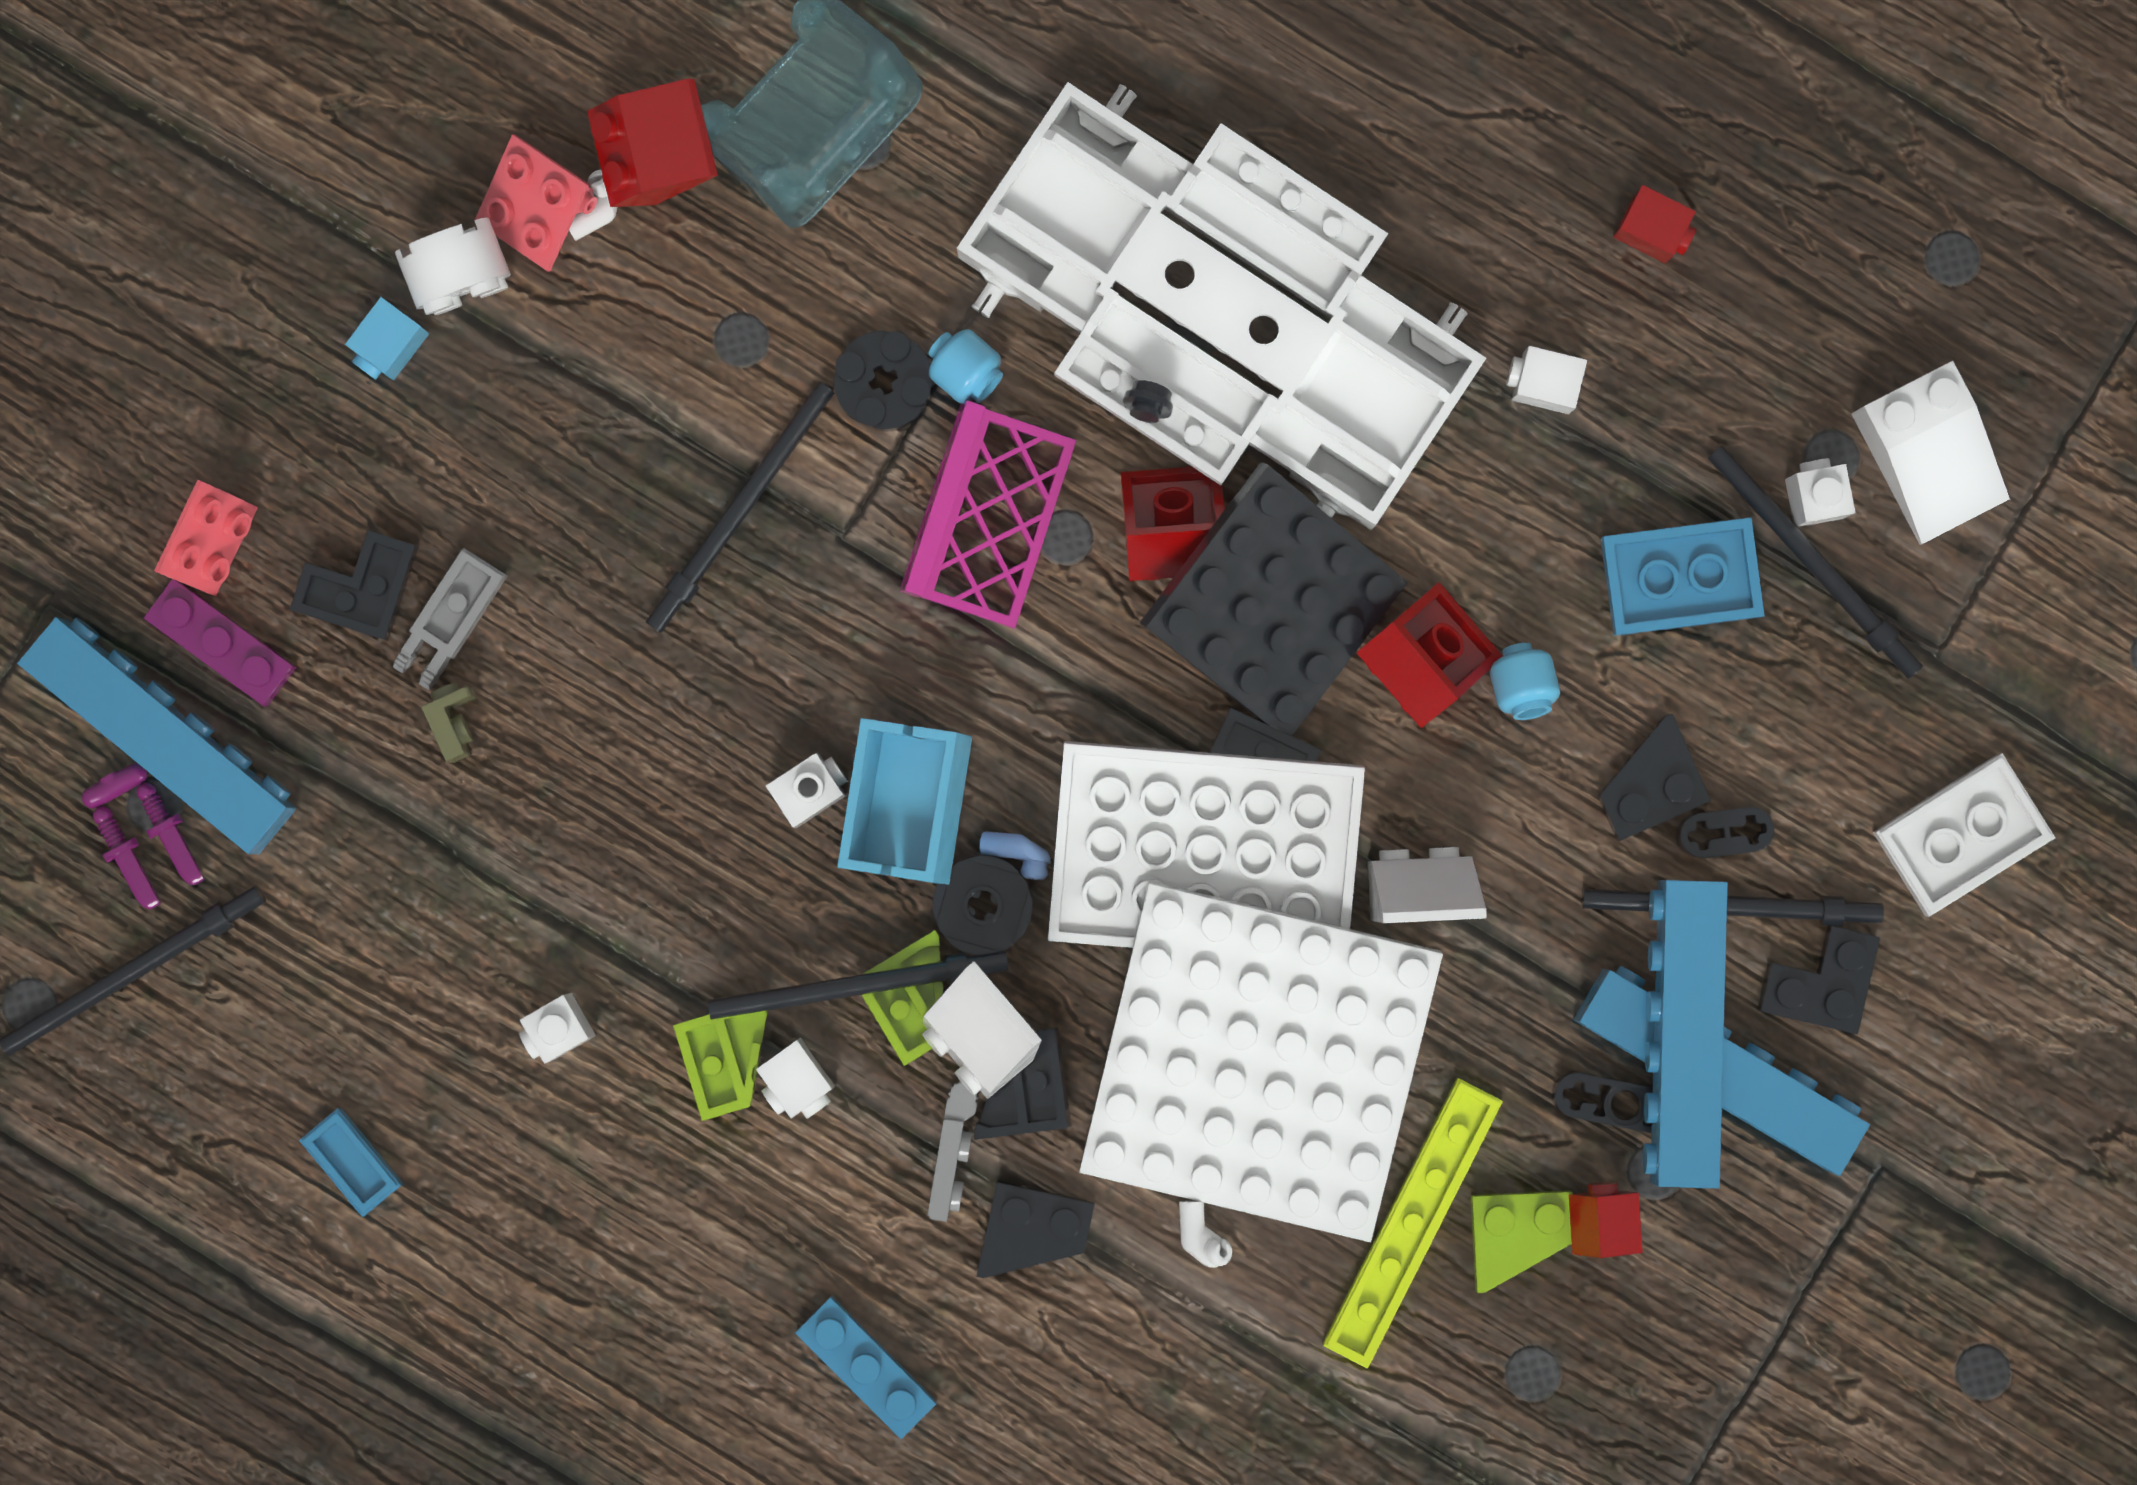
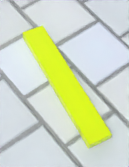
(1412, 1223)

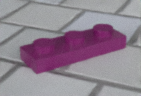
(220, 642)

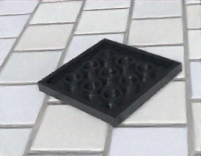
(1273, 601)

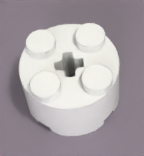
(452, 266)

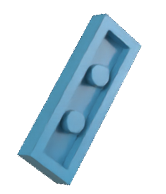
(866, 1367)

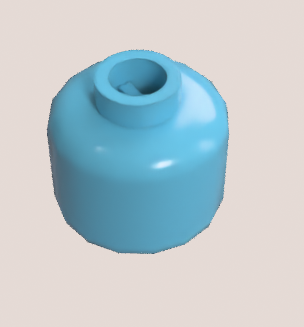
(965, 366)
(1524, 681)

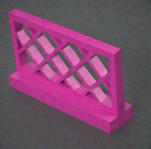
(947, 499)

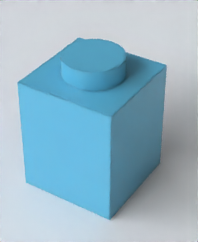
(385, 340)

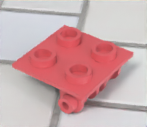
(534, 202)
(206, 538)

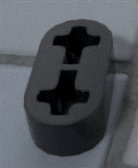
(1725, 845)

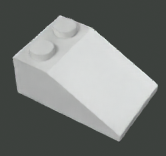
(1933, 452)
(1424, 888)
(980, 1033)

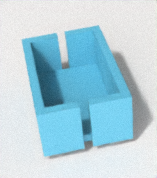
(904, 801)

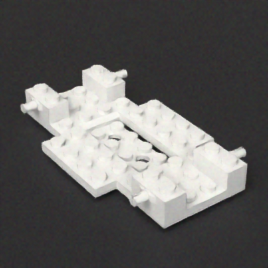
(1088, 214)

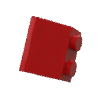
(652, 144)
(1166, 518)
(1429, 655)

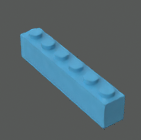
(158, 735)
(1687, 1034)
(1751, 1088)

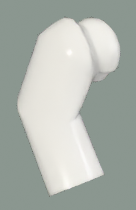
(601, 215)
(1199, 1239)

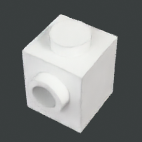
(1819, 493)
(808, 789)
(555, 1029)
(795, 1081)

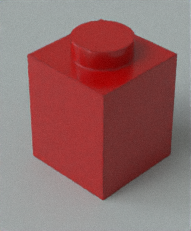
(1656, 225)
(1605, 1221)

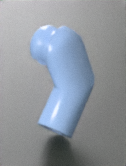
(1017, 847)

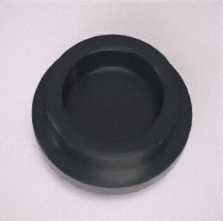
(1148, 401)

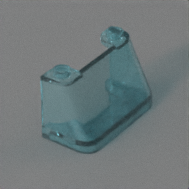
(814, 112)

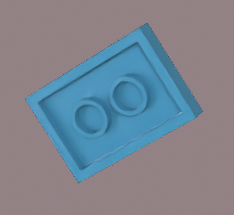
(1682, 576)

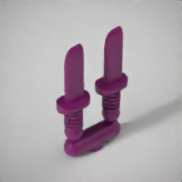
(121, 850)

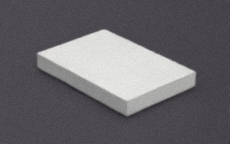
(1963, 835)

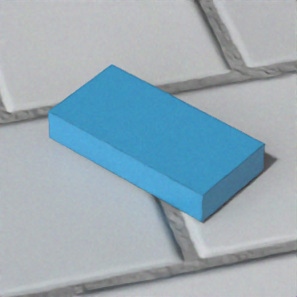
(351, 1162)

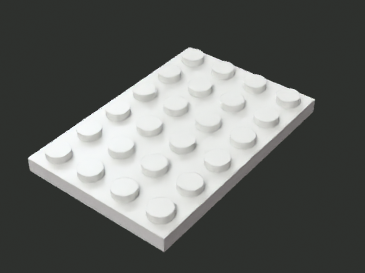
(1204, 824)

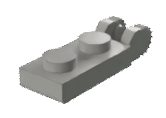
(451, 614)
(953, 1147)

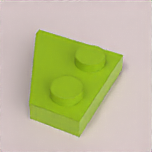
(903, 1009)
(722, 1060)
(1516, 1233)

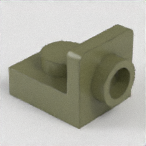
(449, 730)

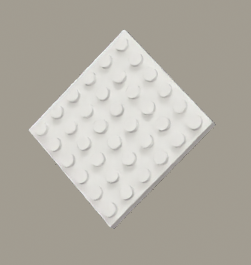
(1260, 1061)

